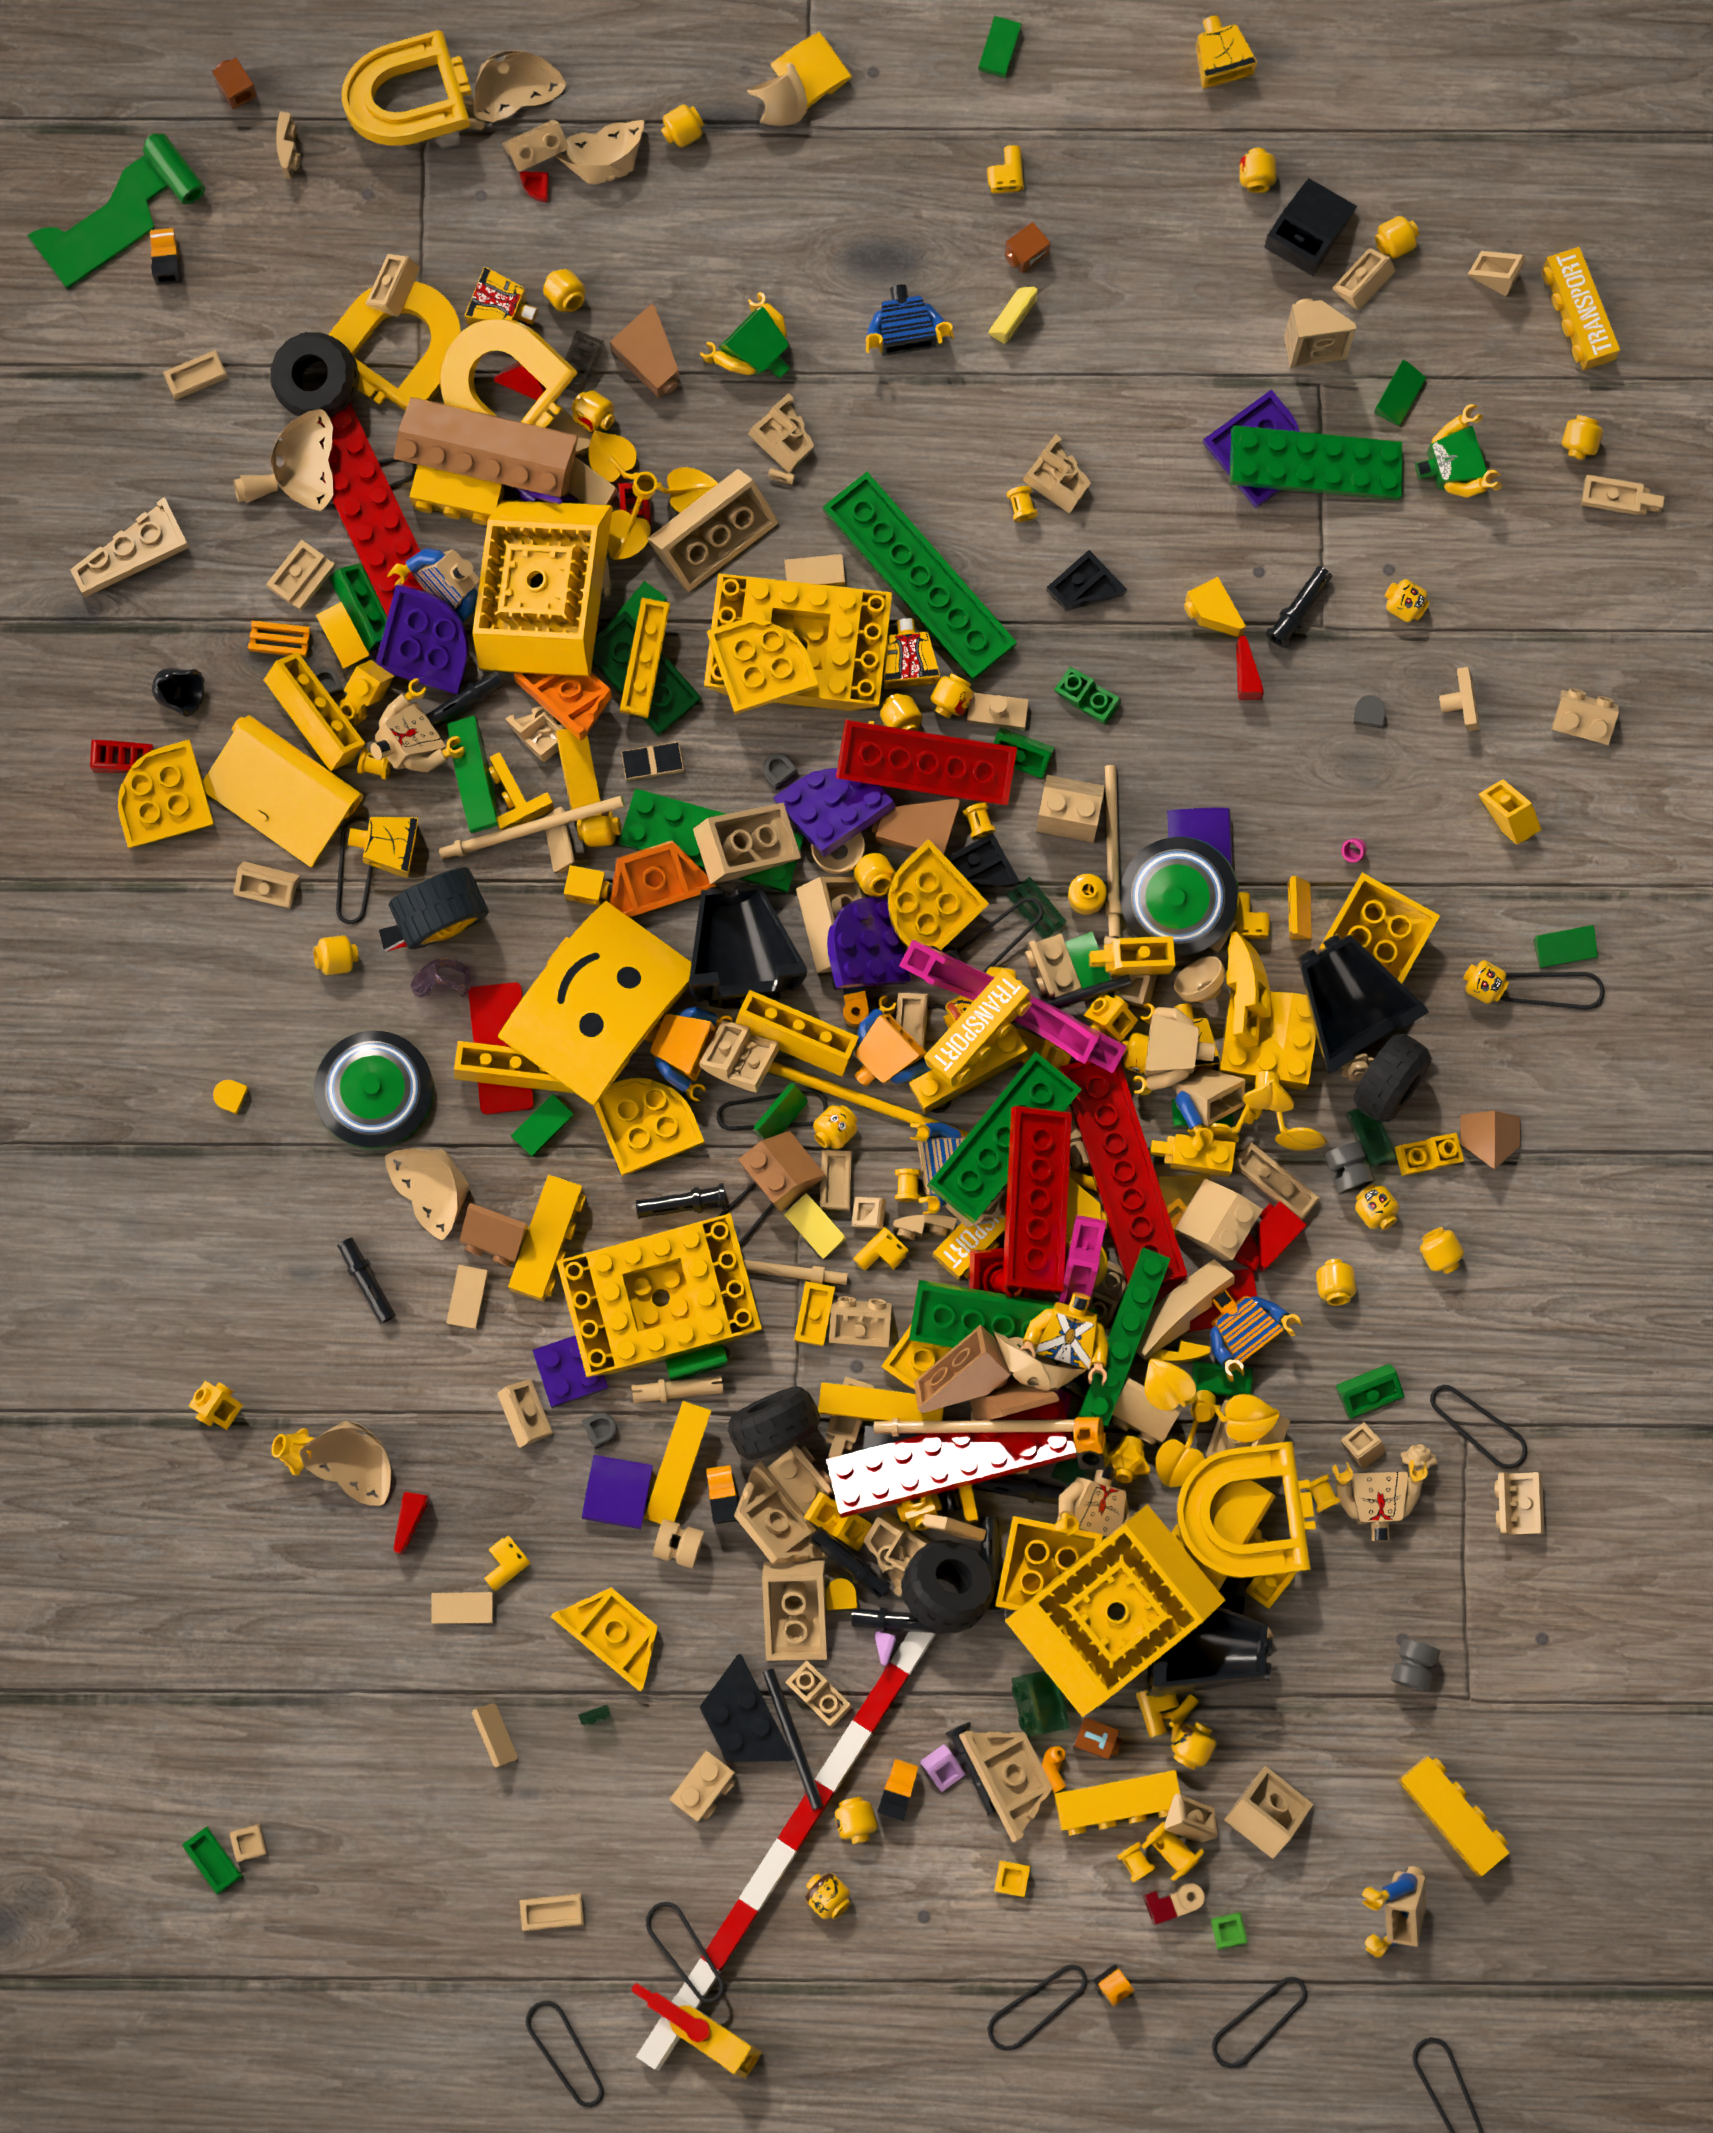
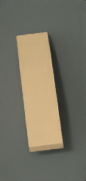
(1179, 1307)

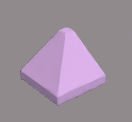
(885, 1645)

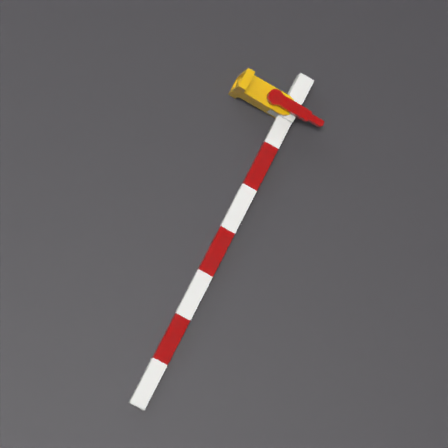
(681, 2014)

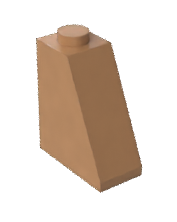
(646, 352)
(913, 824)

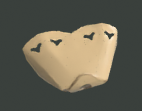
(513, 83)
(604, 156)
(305, 460)
(433, 1185)
(1036, 1371)
(351, 1459)

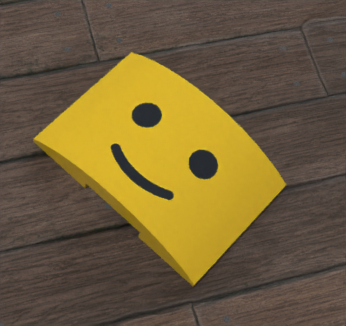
(597, 1002)

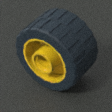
(438, 908)

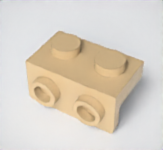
(1585, 716)
(1520, 1503)

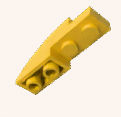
(1250, 982)

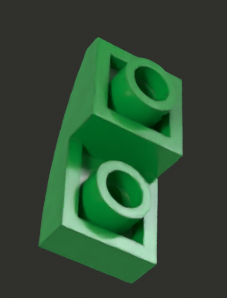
(1087, 696)
(1079, 952)

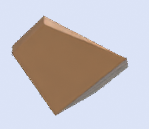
(1490, 1135)

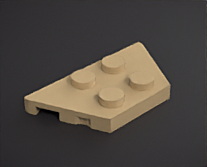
(775, 1520)
(1009, 1776)

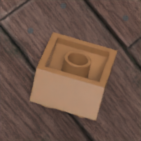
(781, 1169)
(493, 1235)

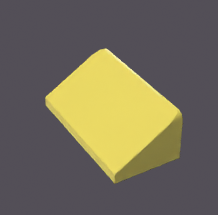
(1013, 314)
(815, 1226)

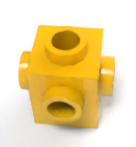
(1111, 1016)
(215, 1405)
(915, 1510)

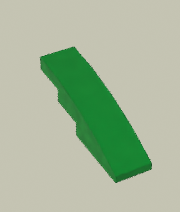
(473, 776)

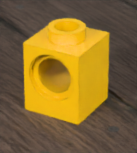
(586, 886)

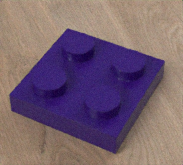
(564, 1372)

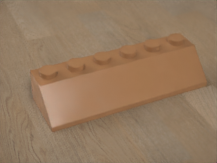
(486, 447)

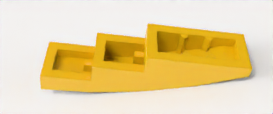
(872, 1404)
(678, 1463)

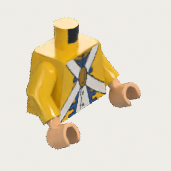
(1069, 1335)

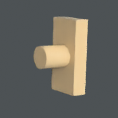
(1463, 700)
(998, 711)

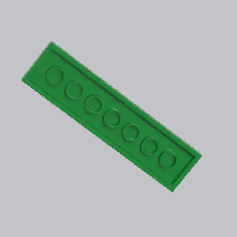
(919, 576)

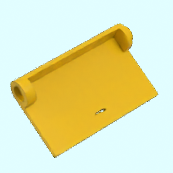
(292, 789)

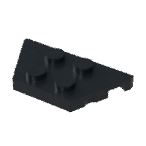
(742, 1718)

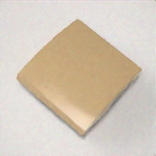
(739, 1056)

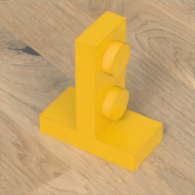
(524, 811)

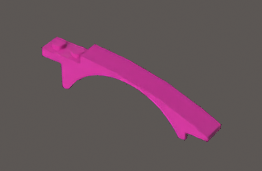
(1046, 1020)
(1081, 1269)

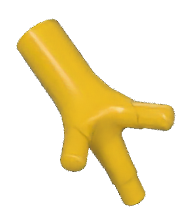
(1179, 1714)

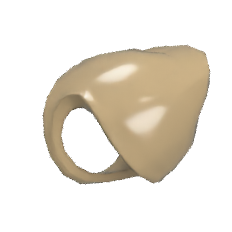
(783, 98)

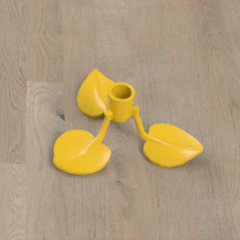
(613, 456)
(1271, 1096)
(1169, 1386)

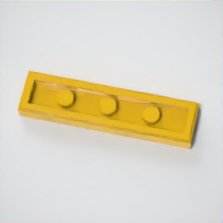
(644, 657)

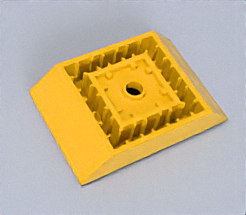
(549, 625)
(839, 625)
(615, 1288)
(1069, 1620)

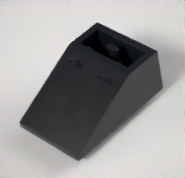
(1309, 226)

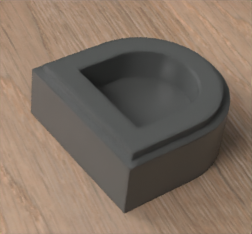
(329, 680)
(1369, 711)
(778, 769)
(600, 1428)

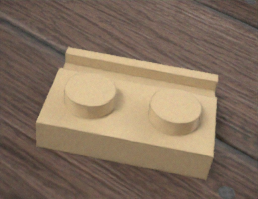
(301, 575)

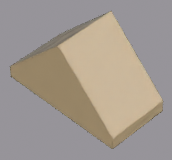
(1497, 270)

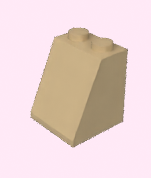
(1070, 808)

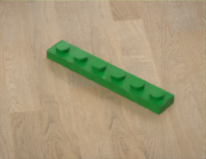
(1125, 1334)

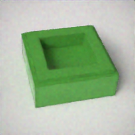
(1228, 1930)

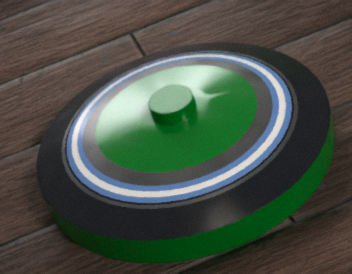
(1180, 892)
(373, 1089)

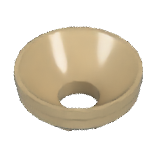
(856, 850)
(1200, 980)

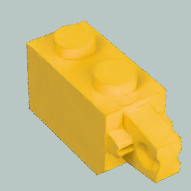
(1136, 956)
(1182, 1156)

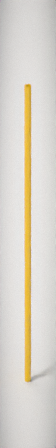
(880, 1106)

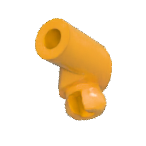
(1051, 1764)

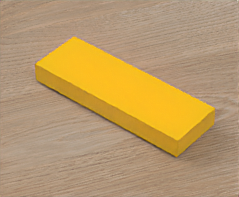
(577, 769)

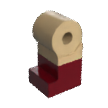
(1184, 1900)

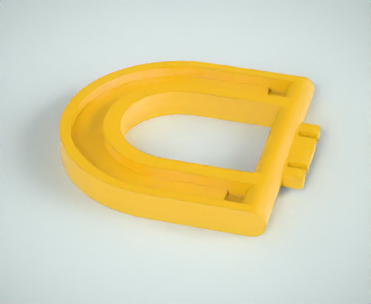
(415, 124)
(522, 344)
(424, 379)
(1247, 1559)

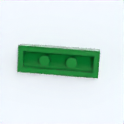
(360, 603)

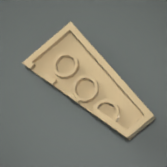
(137, 548)

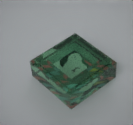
(595, 1715)

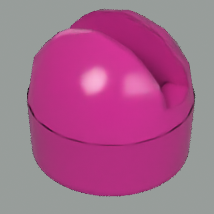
(1351, 854)

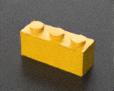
(455, 494)

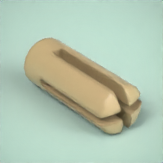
(781, 476)

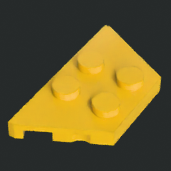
(613, 1632)

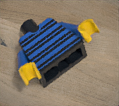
(906, 324)

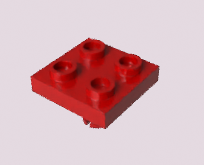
(987, 1273)

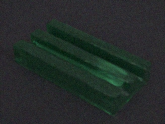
(1021, 889)

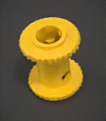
(1173, 1850)

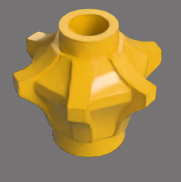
(288, 1449)
(1128, 1459)

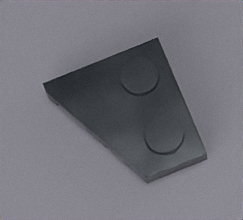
(1085, 583)
(984, 864)

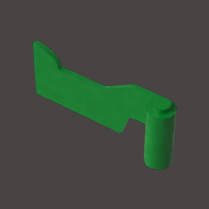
(125, 215)

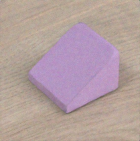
(942, 1768)

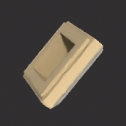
(1363, 1445)

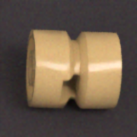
(688, 1547)

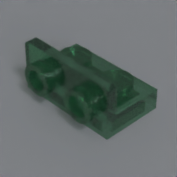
(1039, 1704)

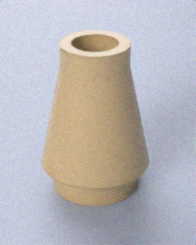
(254, 486)

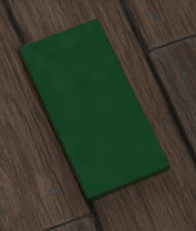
(671, 693)

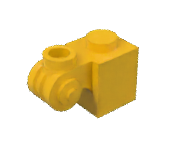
(364, 688)

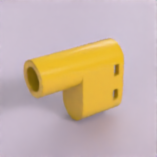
(1009, 174)
(1251, 924)
(881, 1247)
(509, 1562)
(1151, 1710)

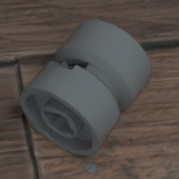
(1349, 1167)
(1415, 1665)

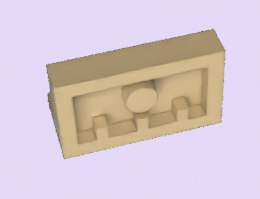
(536, 145)
(1053, 967)
(860, 1322)
(800, 1477)
(703, 1786)

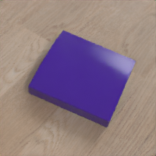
(1205, 824)
(617, 1492)

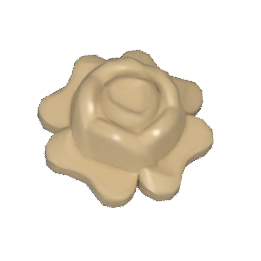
(1357, 1067)
(1420, 1455)

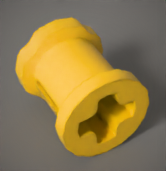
(1022, 504)
(369, 764)
(973, 813)
(907, 1185)
(1323, 1493)
(1135, 1862)

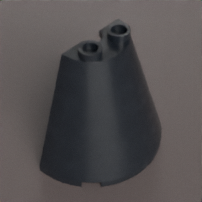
(741, 949)
(1353, 999)
(1215, 1654)

